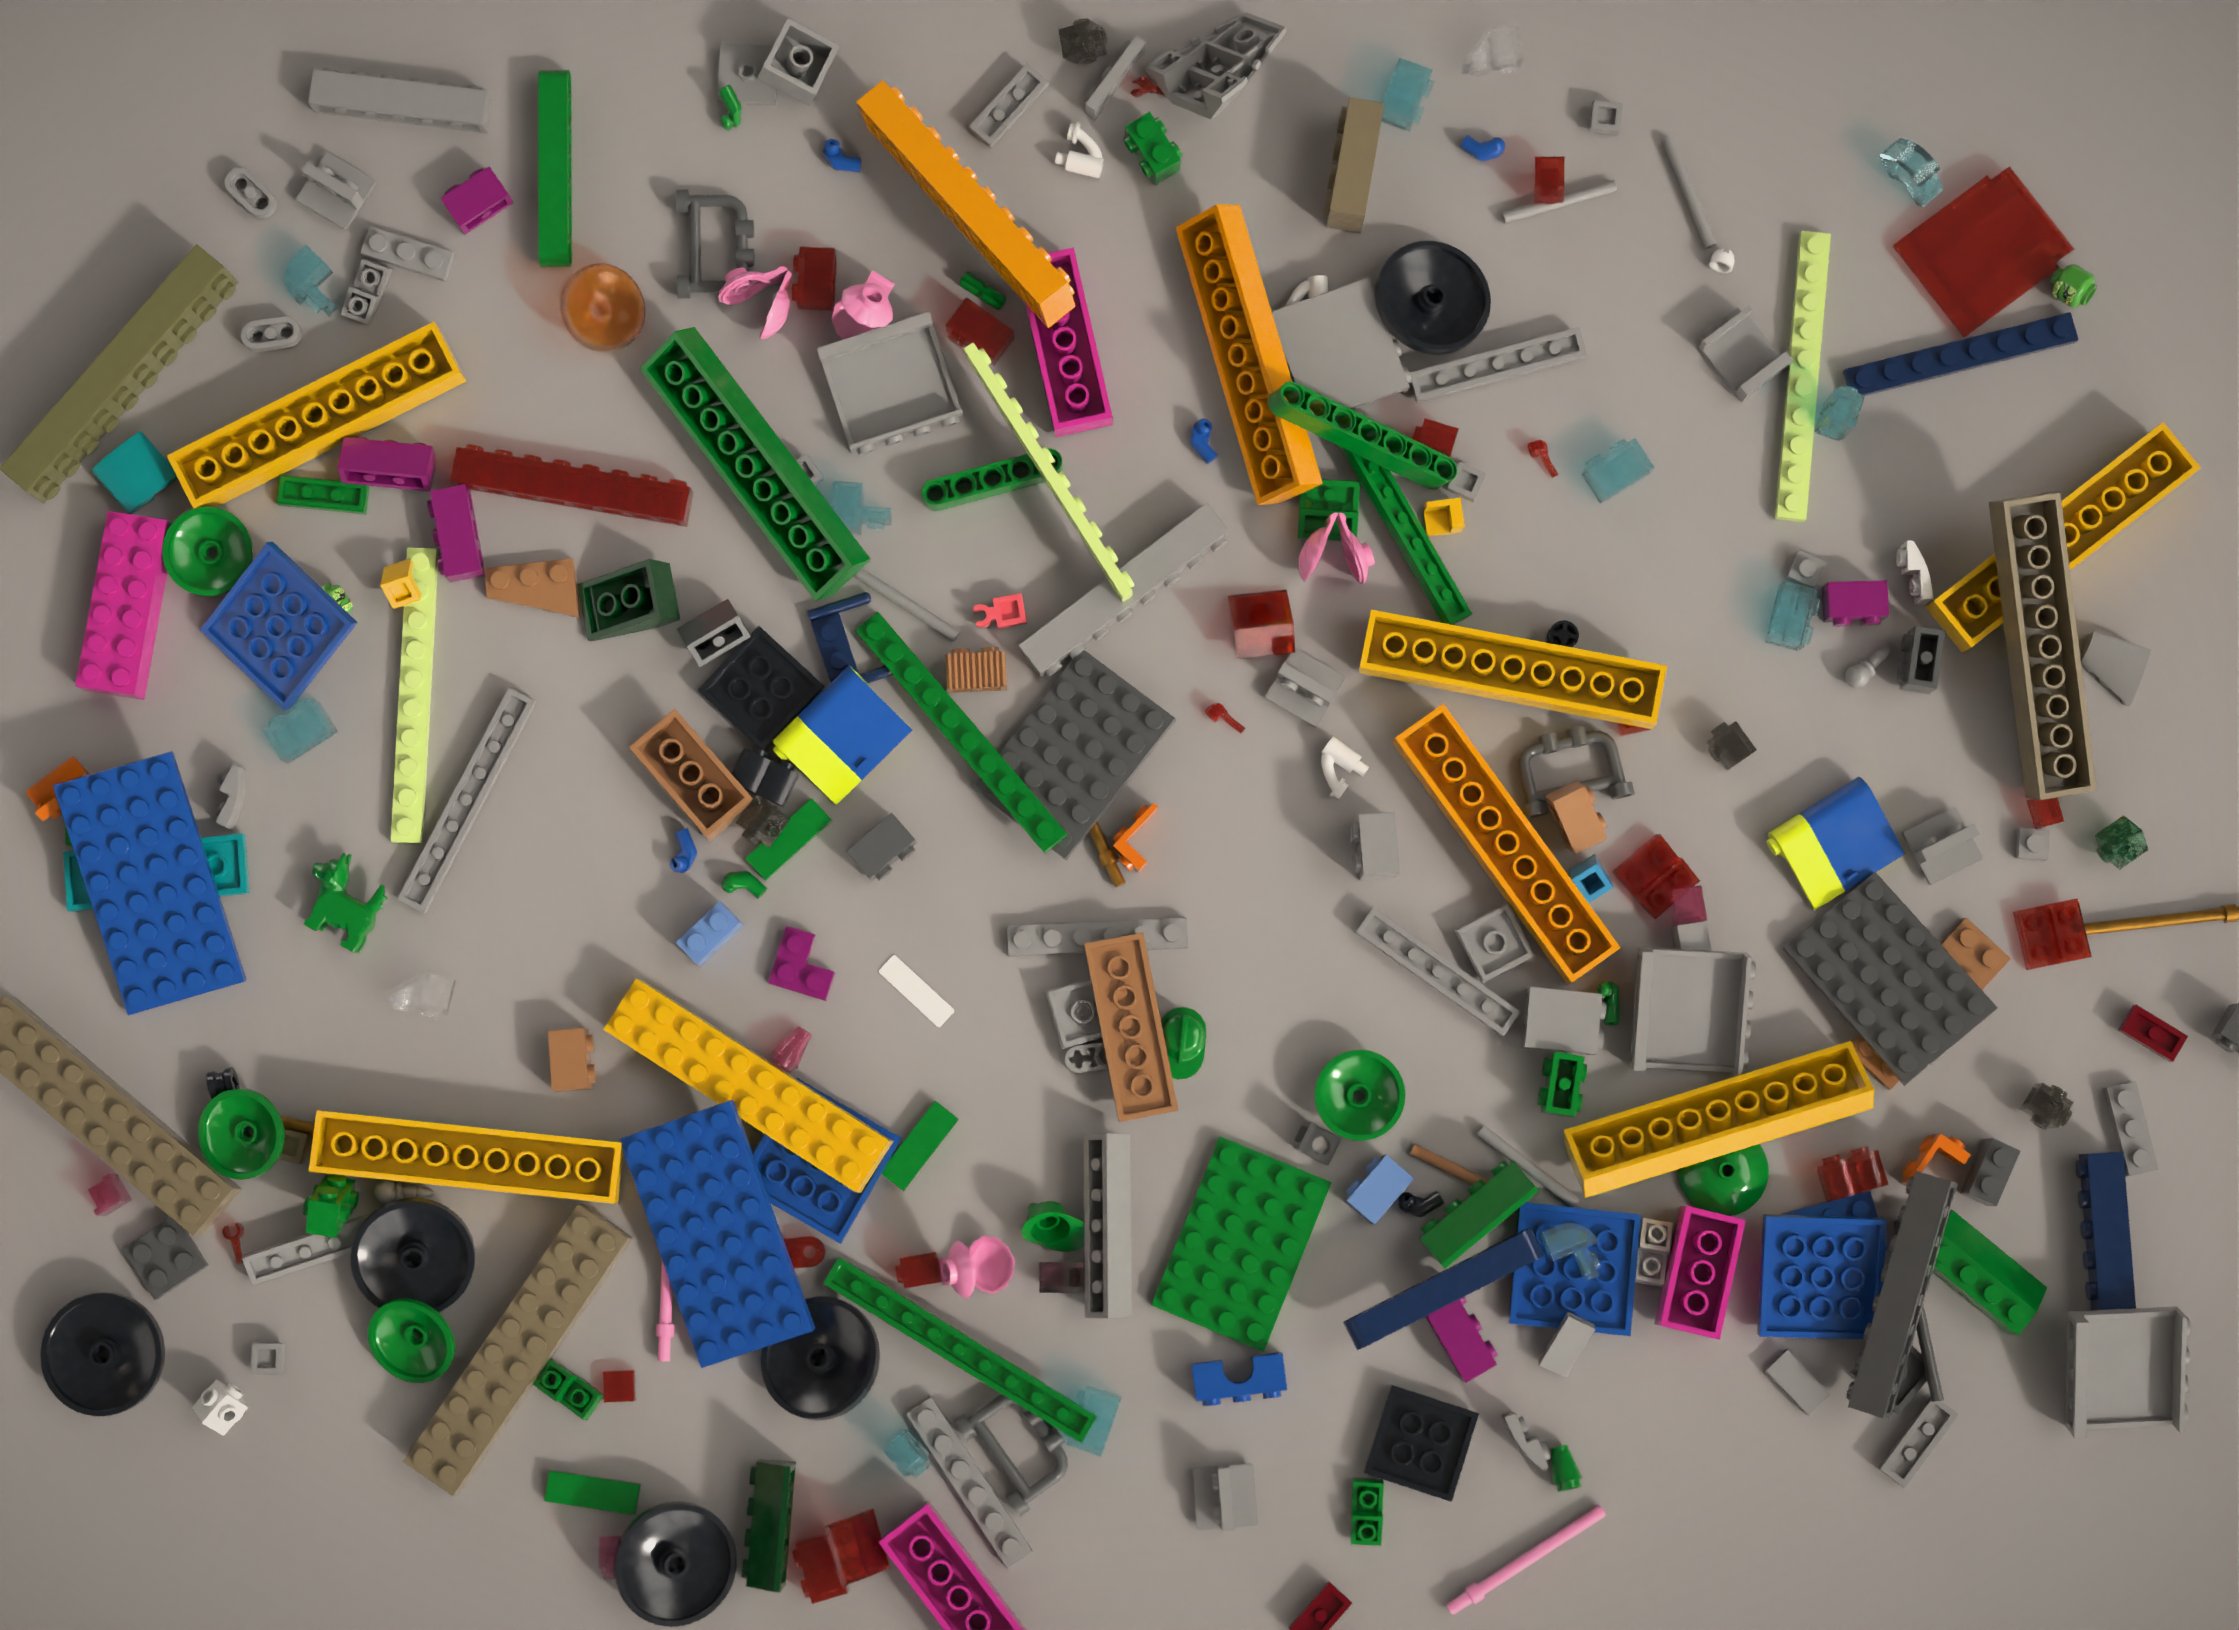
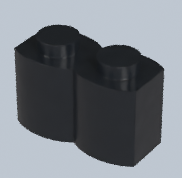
(765, 777)

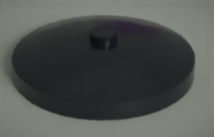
(1432, 297)
(413, 1253)
(102, 1354)
(826, 1368)
(674, 1564)

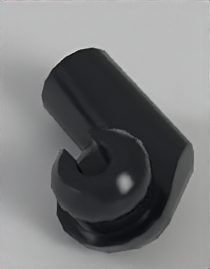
(1418, 1206)

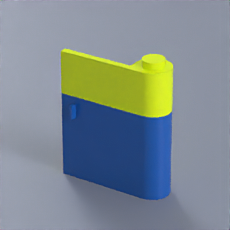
(841, 735)
(1836, 842)

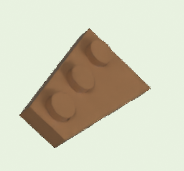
(536, 585)

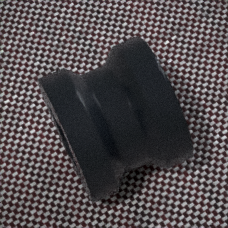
(1565, 631)
(222, 1081)

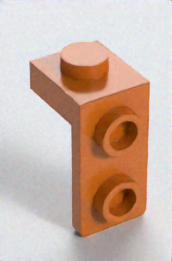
(1129, 856)
(1950, 1148)

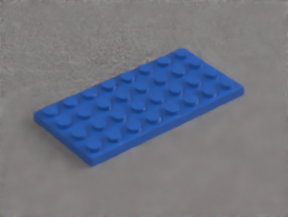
(150, 882)
(717, 1234)

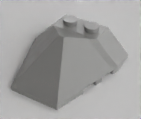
(1217, 68)

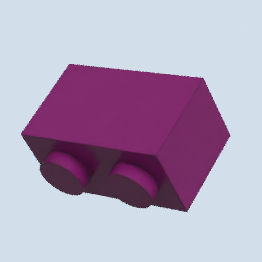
(476, 199)
(1855, 602)

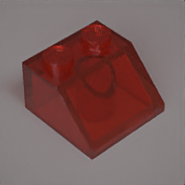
(1261, 624)

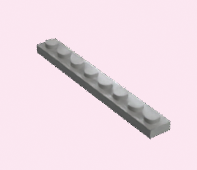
(466, 800)

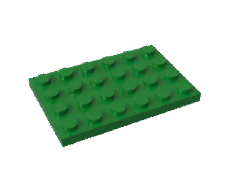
(1241, 1244)

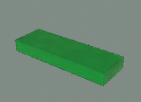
(322, 494)
(796, 834)
(919, 1145)
(592, 1492)

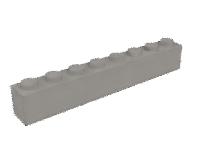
(1102, 606)

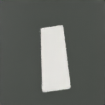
(916, 991)

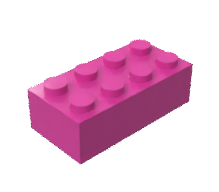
(1700, 1272)

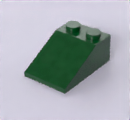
(629, 600)

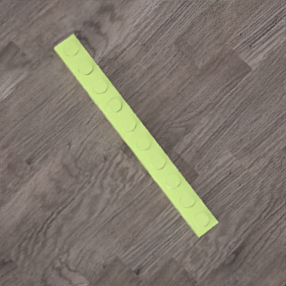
(1802, 376)
(1056, 481)
(415, 701)

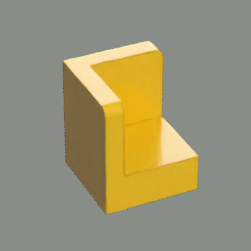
(1443, 517)
(399, 584)

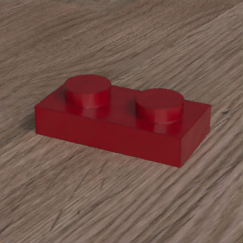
(2153, 1033)
(1322, 1610)

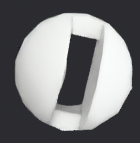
(1722, 261)

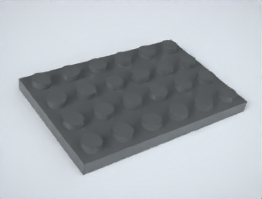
(1082, 746)
(1890, 978)

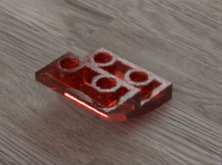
(1653, 874)
(2052, 934)
(856, 1547)

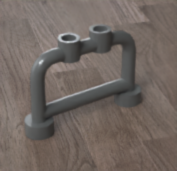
(744, 229)
(1576, 738)
(1052, 1439)

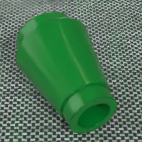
(1564, 1469)

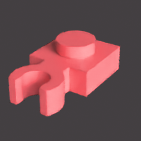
(1007, 612)

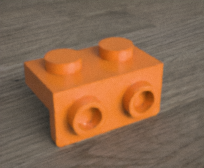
(43, 793)

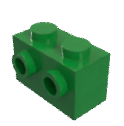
(1156, 154)
(1562, 1084)
(330, 1205)

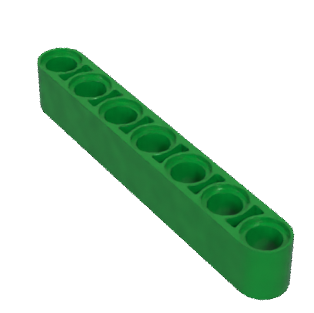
(554, 168)
(1349, 435)

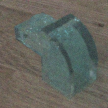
(1914, 167)
(304, 276)
(848, 505)
(1572, 1238)

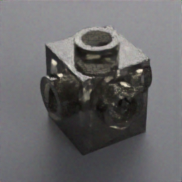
(1083, 41)
(2047, 1106)

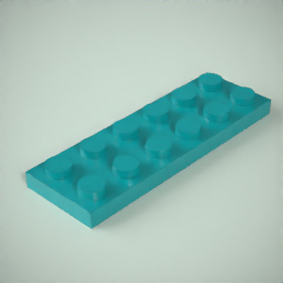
(225, 855)

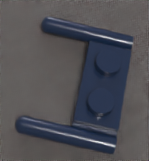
(833, 639)

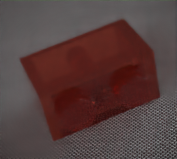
(976, 325)
(818, 1569)

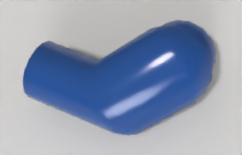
(1485, 150)
(837, 158)
(1200, 439)
(686, 853)

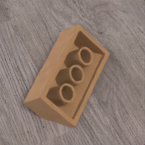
(691, 775)

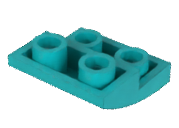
(134, 473)

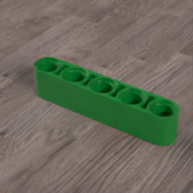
(980, 489)

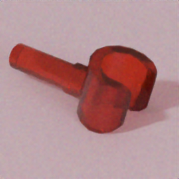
(1146, 87)
(1540, 448)
(1218, 711)
(235, 1241)

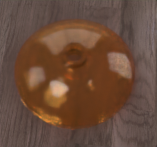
(618, 303)

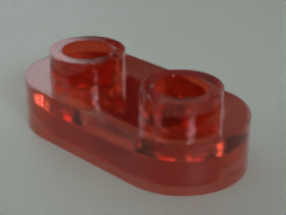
(796, 1251)

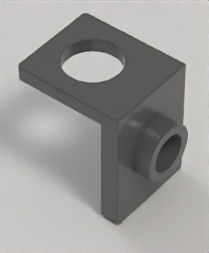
(1308, 1134)

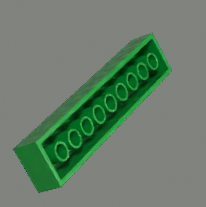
(754, 463)

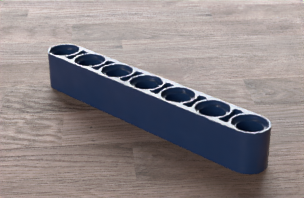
(1443, 1288)

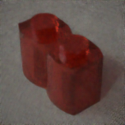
(816, 278)
(1851, 1175)

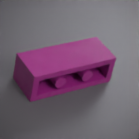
(387, 464)
(456, 533)
(1462, 1341)

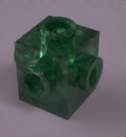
(2121, 842)

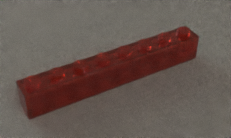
(572, 486)

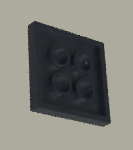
(761, 688)
(1421, 1443)

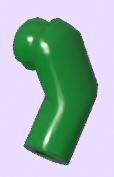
(733, 106)
(741, 880)
(1610, 993)

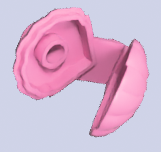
(743, 285)
(863, 307)
(1357, 555)
(985, 1265)

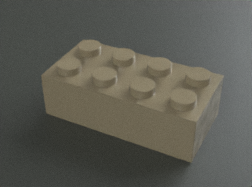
(1355, 160)

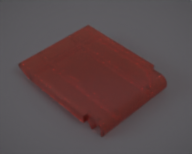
(1984, 250)

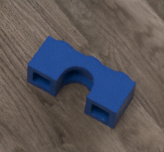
(1266, 1378)

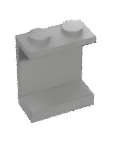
(1742, 354)
(1563, 1020)

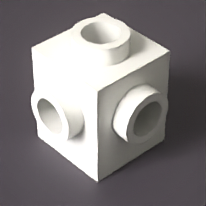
(220, 1406)

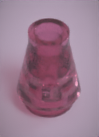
(791, 1050)

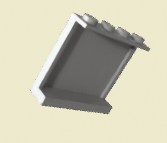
(1342, 346)
(890, 383)
(1691, 1010)
(2126, 1369)

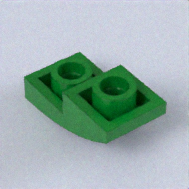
(568, 1389)
(1367, 1511)

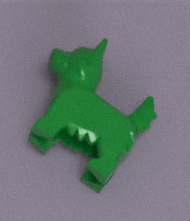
(341, 909)

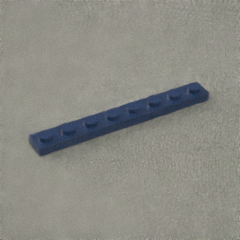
(1962, 355)

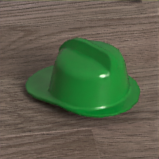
(1184, 1040)
(1053, 1227)

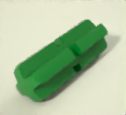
(978, 288)

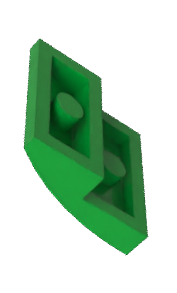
(1324, 500)

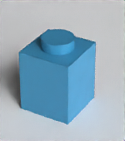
(1591, 878)

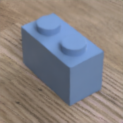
(709, 933)
(1378, 1189)

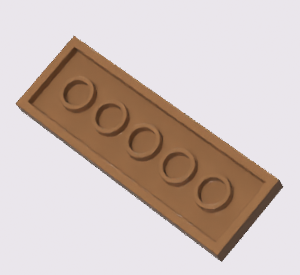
(1976, 956)
(1131, 1027)

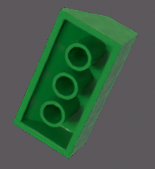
(1478, 1213)
(1987, 1276)

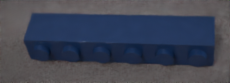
(2106, 1231)

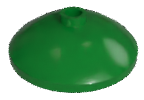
(188, 545)
(1381, 1088)
(226, 1138)
(1731, 1194)
(405, 1350)

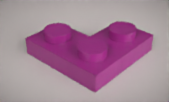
(792, 970)

